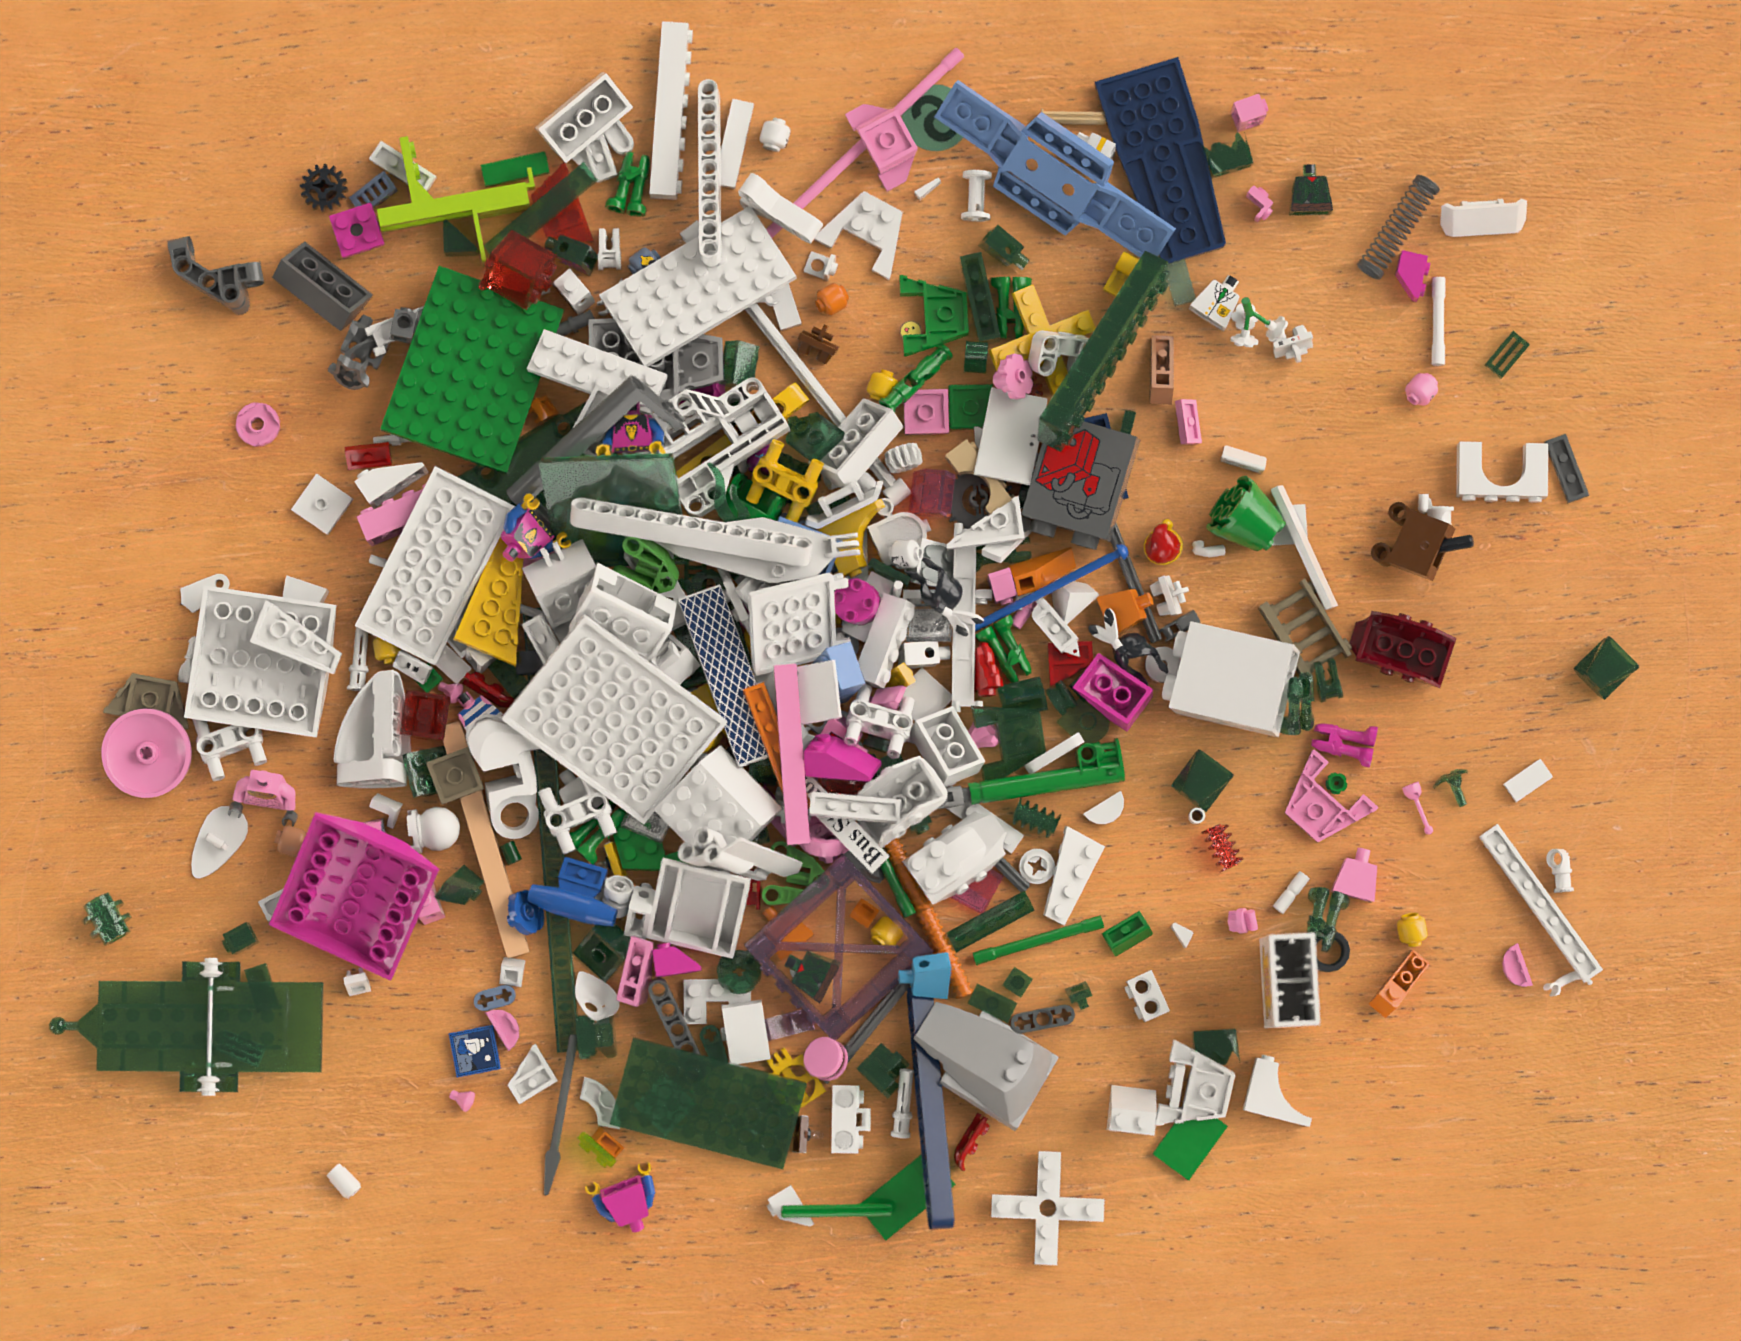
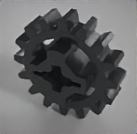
(333, 188)

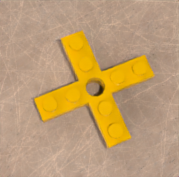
(1034, 321)

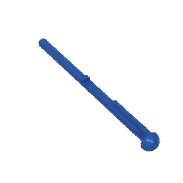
(1122, 551)

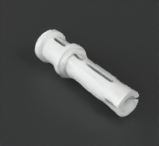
(361, 669)
(902, 1113)

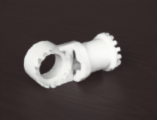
(1561, 871)

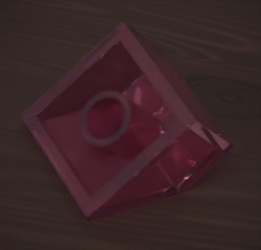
(932, 493)

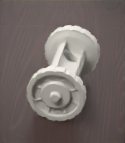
(976, 195)

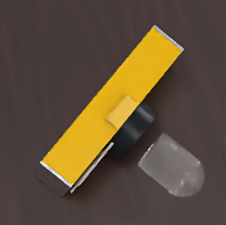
(612, 860)

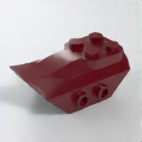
(1403, 647)

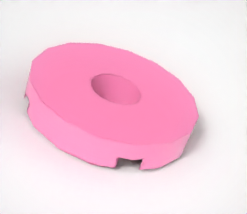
(257, 437)

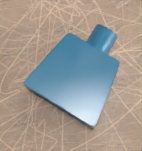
(928, 976)

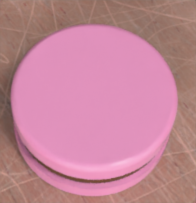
(825, 1058)

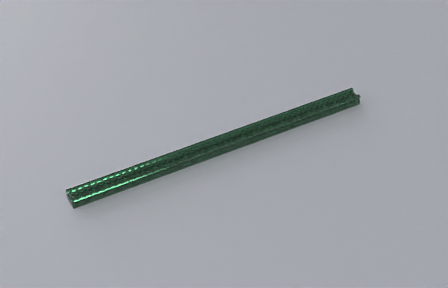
(557, 926)

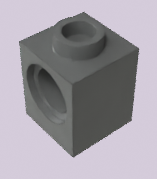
(403, 334)

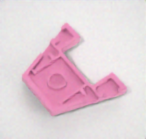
(1316, 809)

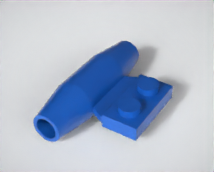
(577, 893)

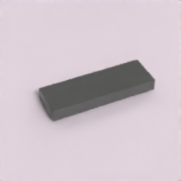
(1566, 468)

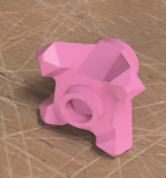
(984, 736)

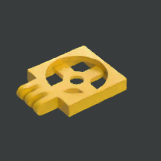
(783, 1066)

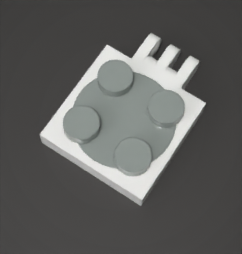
(939, 555)

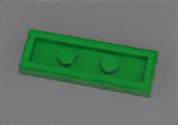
(514, 169)

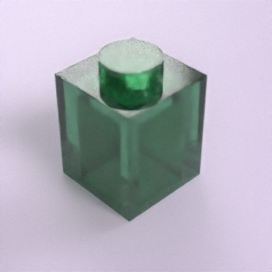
(239, 938)

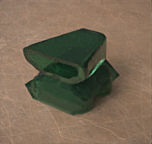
(1605, 667)
(1202, 780)
(596, 1036)

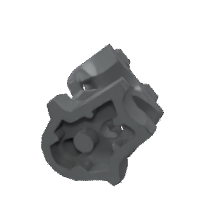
(352, 373)

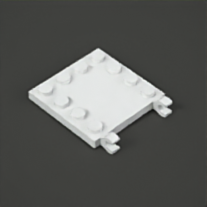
(794, 621)

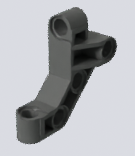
(229, 281)

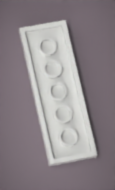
(585, 366)

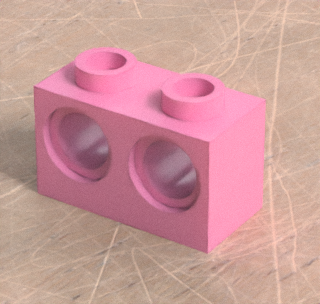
(1249, 112)

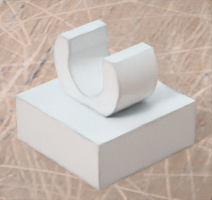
(357, 983)

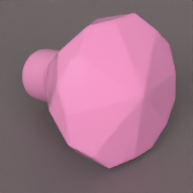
(451, 690)
(464, 1099)

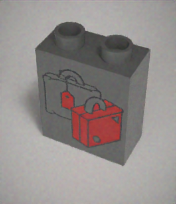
(1081, 485)

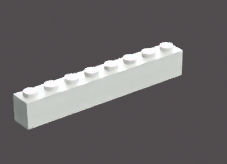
(669, 110)

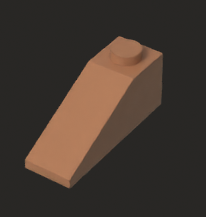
(1162, 370)

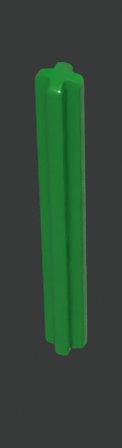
(840, 1210)

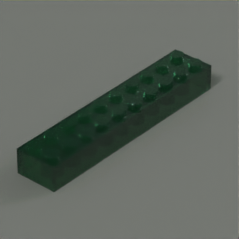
(1102, 351)

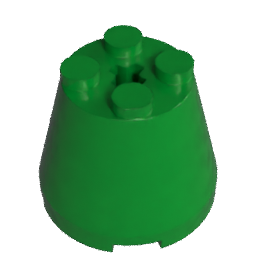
(1246, 516)

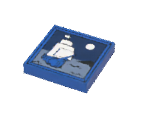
(475, 1051)

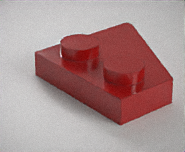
(1065, 665)

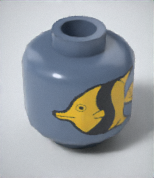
(642, 259)

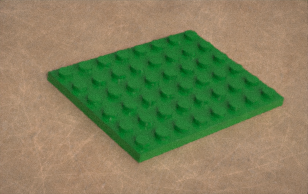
(468, 372)

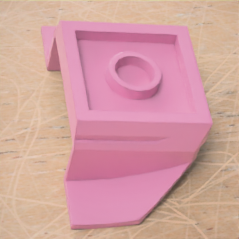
(886, 141)

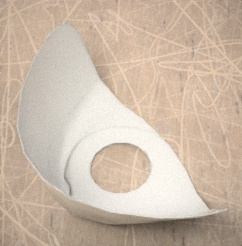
(597, 992)

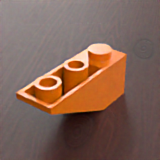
(1041, 570)
(1399, 984)

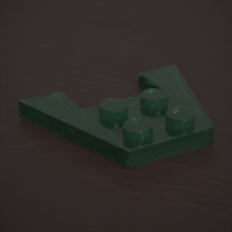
(1018, 737)

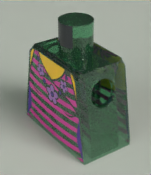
(573, 253)

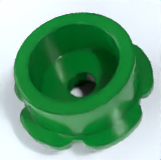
(1342, 784)

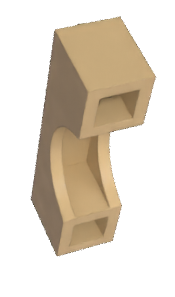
(963, 462)

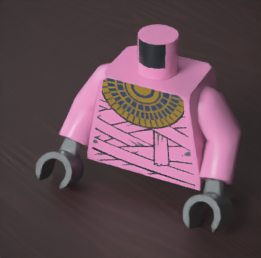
(265, 790)

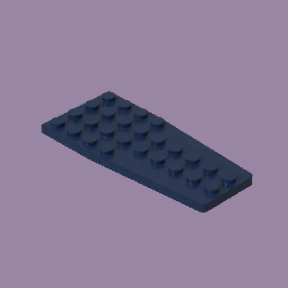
(1162, 154)

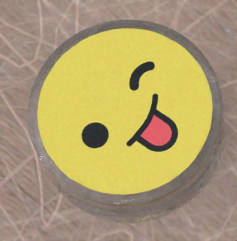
(910, 328)

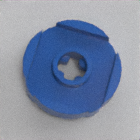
(524, 915)

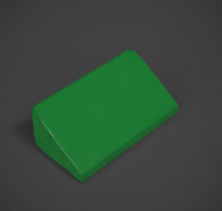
(1127, 933)

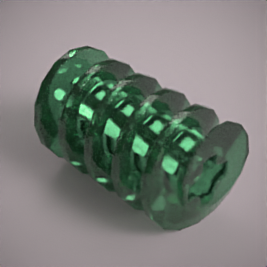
(1035, 818)

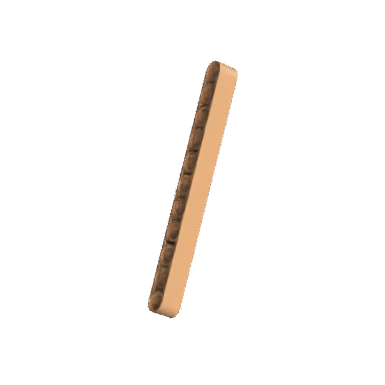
(487, 852)

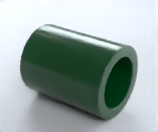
(511, 853)

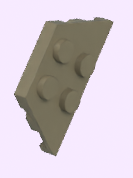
(149, 693)

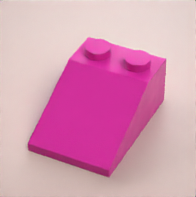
(1113, 692)
(834, 759)

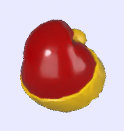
(1163, 544)

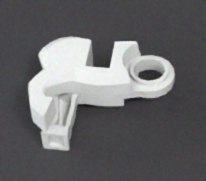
(496, 746)

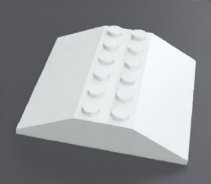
(249, 683)

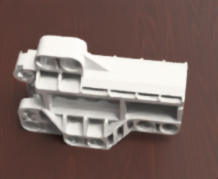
(715, 415)

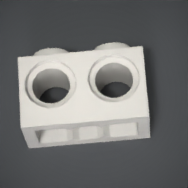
(1152, 993)

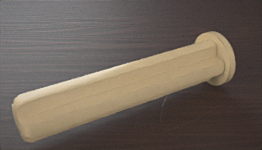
(1077, 118)

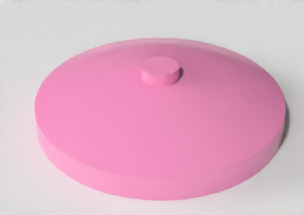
(146, 753)

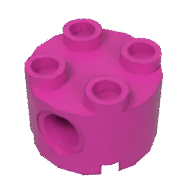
(857, 602)

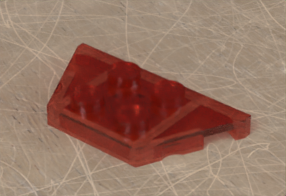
(571, 220)

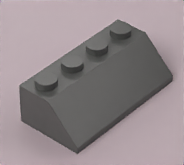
(321, 285)

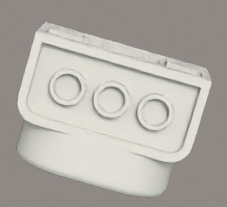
(627, 611)

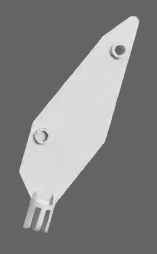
(822, 552)

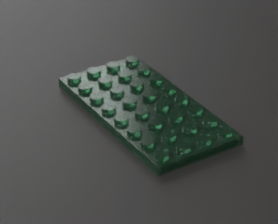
(708, 1103)

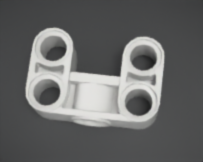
(1058, 344)

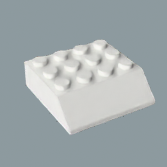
(720, 799)
(698, 908)

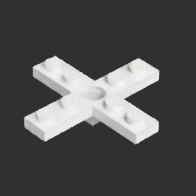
(1047, 1226)

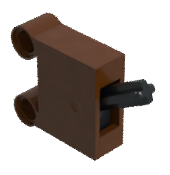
(1419, 543)

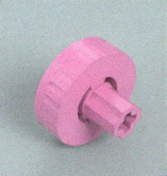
(823, 842)

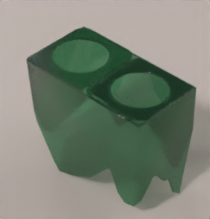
(1227, 159)
(1216, 1044)

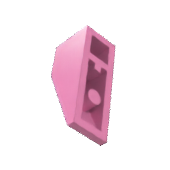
(636, 973)

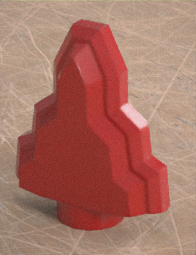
(986, 672)

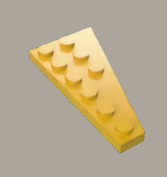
(494, 608)

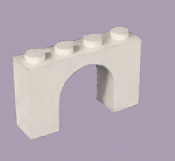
(1473, 484)

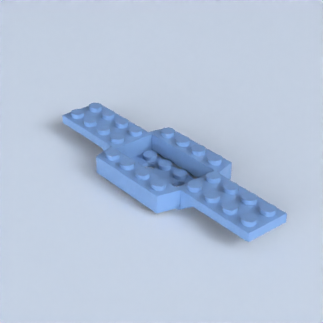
(1042, 189)

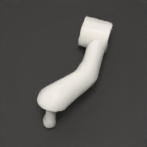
(1565, 979)

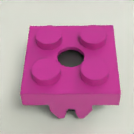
(357, 230)

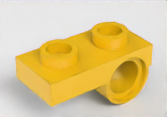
(1120, 273)

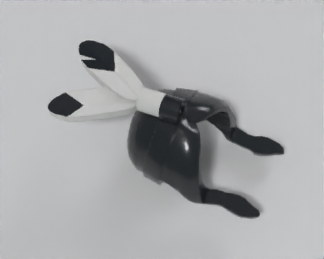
(945, 598)
(1126, 647)

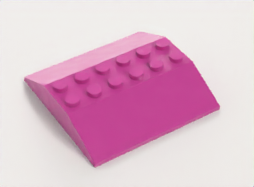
(355, 893)

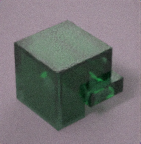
(883, 1069)

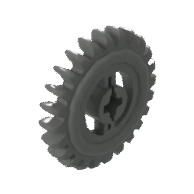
(958, 511)

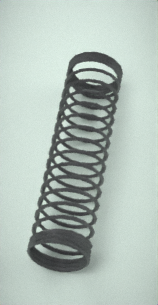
(1424, 184)

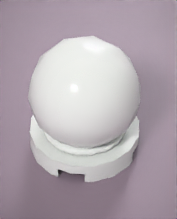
(433, 829)

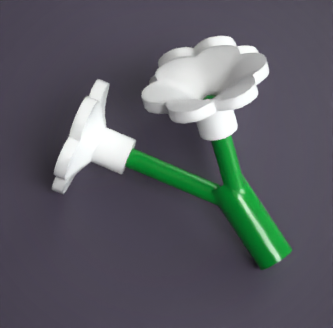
(1245, 319)

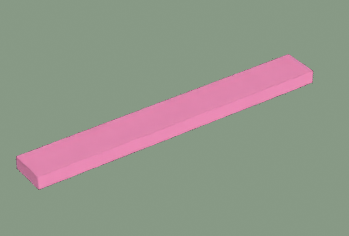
(791, 754)

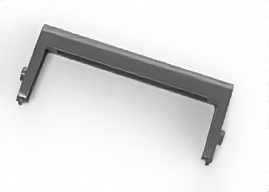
(590, 430)

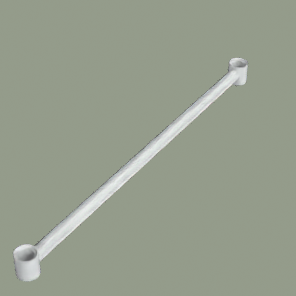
(895, 489)

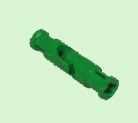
(925, 370)

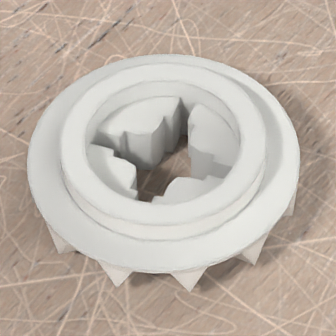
(1046, 862)

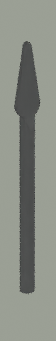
(553, 1155)

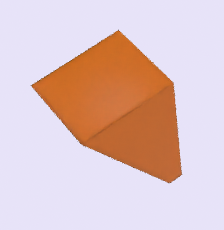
(607, 1141)

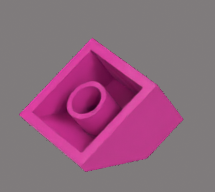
(672, 961)

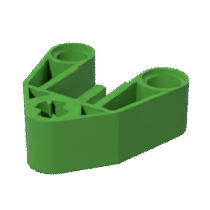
(652, 566)
(787, 894)

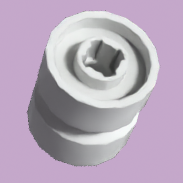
(618, 894)

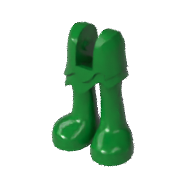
(628, 175)
(1004, 314)
(1016, 652)
(588, 848)

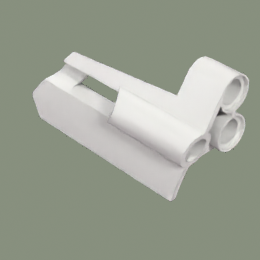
(737, 857)

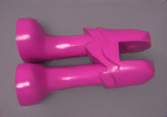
(1336, 747)

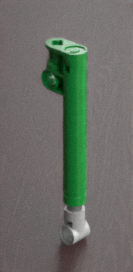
(1099, 770)

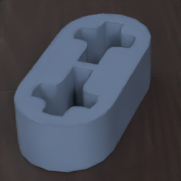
(493, 992)

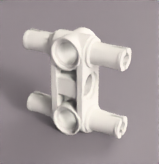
(879, 721)
(226, 742)
(576, 813)

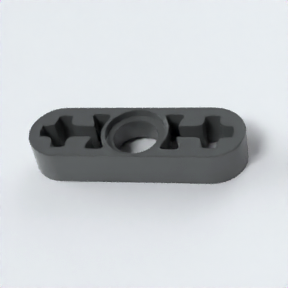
(1060, 1022)

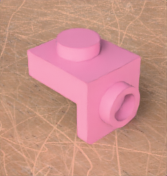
(1260, 198)

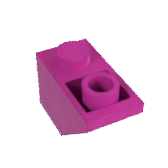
(1410, 273)

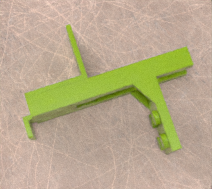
(427, 210)

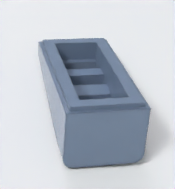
(371, 184)

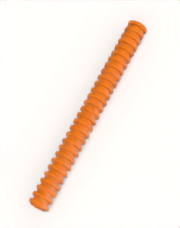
(927, 917)

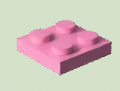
(927, 413)

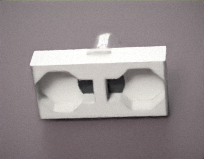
(412, 666)

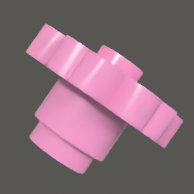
(1014, 377)

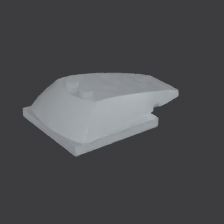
(689, 367)
(986, 1061)

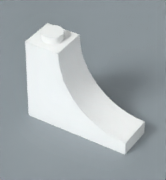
(1265, 1095)

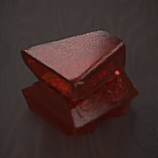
(425, 715)

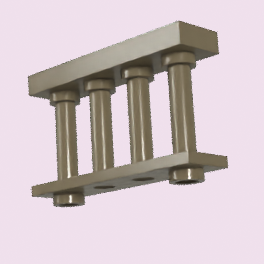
(1282, 631)

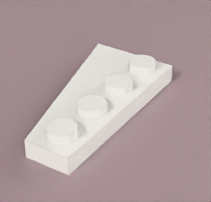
(288, 637)
(1074, 866)

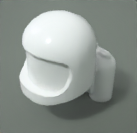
(1439, 512)

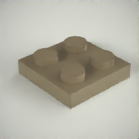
(455, 775)

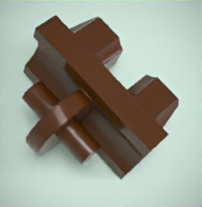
(809, 340)

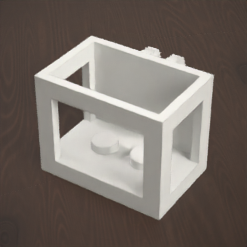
(560, 580)

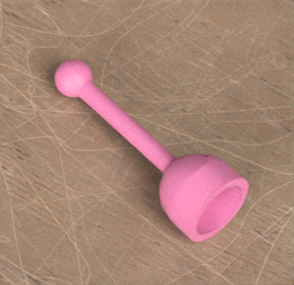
(1413, 792)

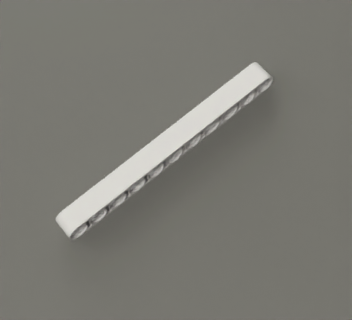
(690, 531)

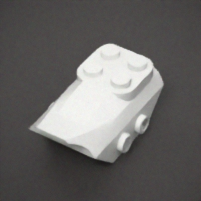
(916, 787)
(957, 856)

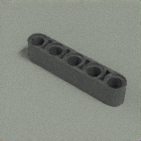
(675, 1017)

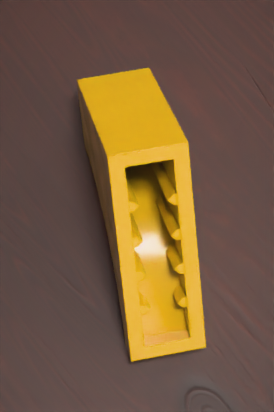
(853, 523)

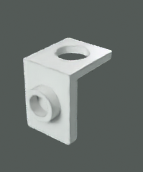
(829, 266)

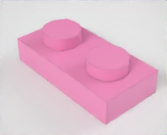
(1188, 422)

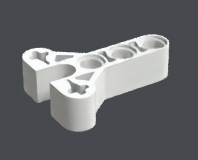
(771, 205)

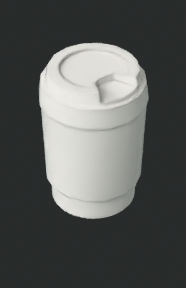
(344, 1181)

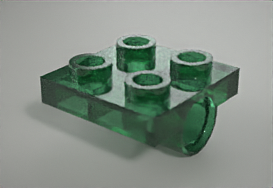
(418, 772)

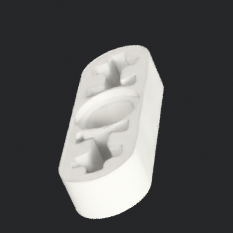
(1054, 753)

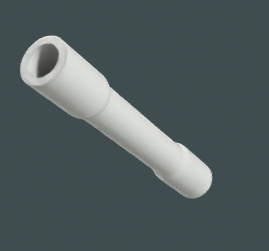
(1438, 296)

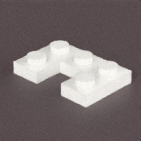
(699, 992)

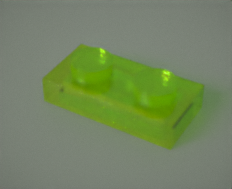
(589, 1144)

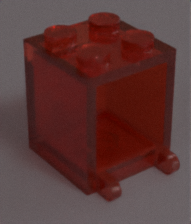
(519, 270)

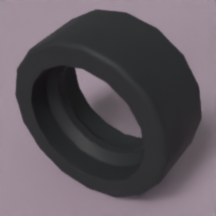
(1345, 951)

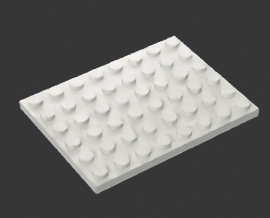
(614, 719)

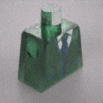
(995, 243)

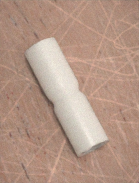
(1292, 890)

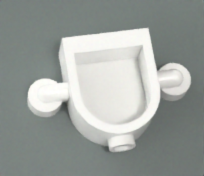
(894, 528)

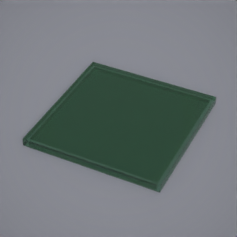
(627, 480)

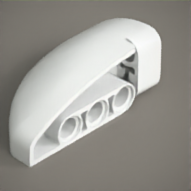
(370, 737)

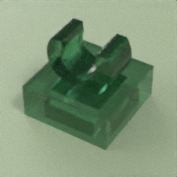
(1079, 993)

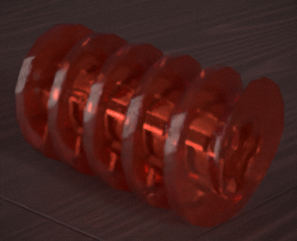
(1222, 846)

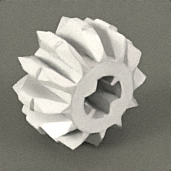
(903, 458)

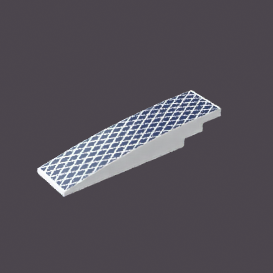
(724, 669)

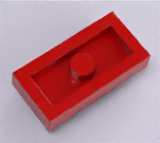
(368, 456)

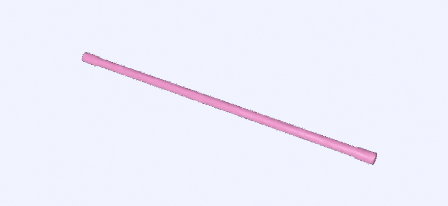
(946, 65)

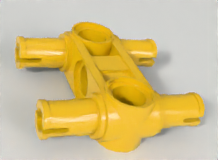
(784, 481)

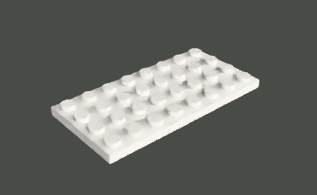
(685, 298)
(434, 565)

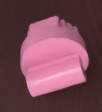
(1242, 920)

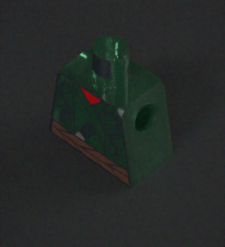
(1310, 194)
(813, 973)

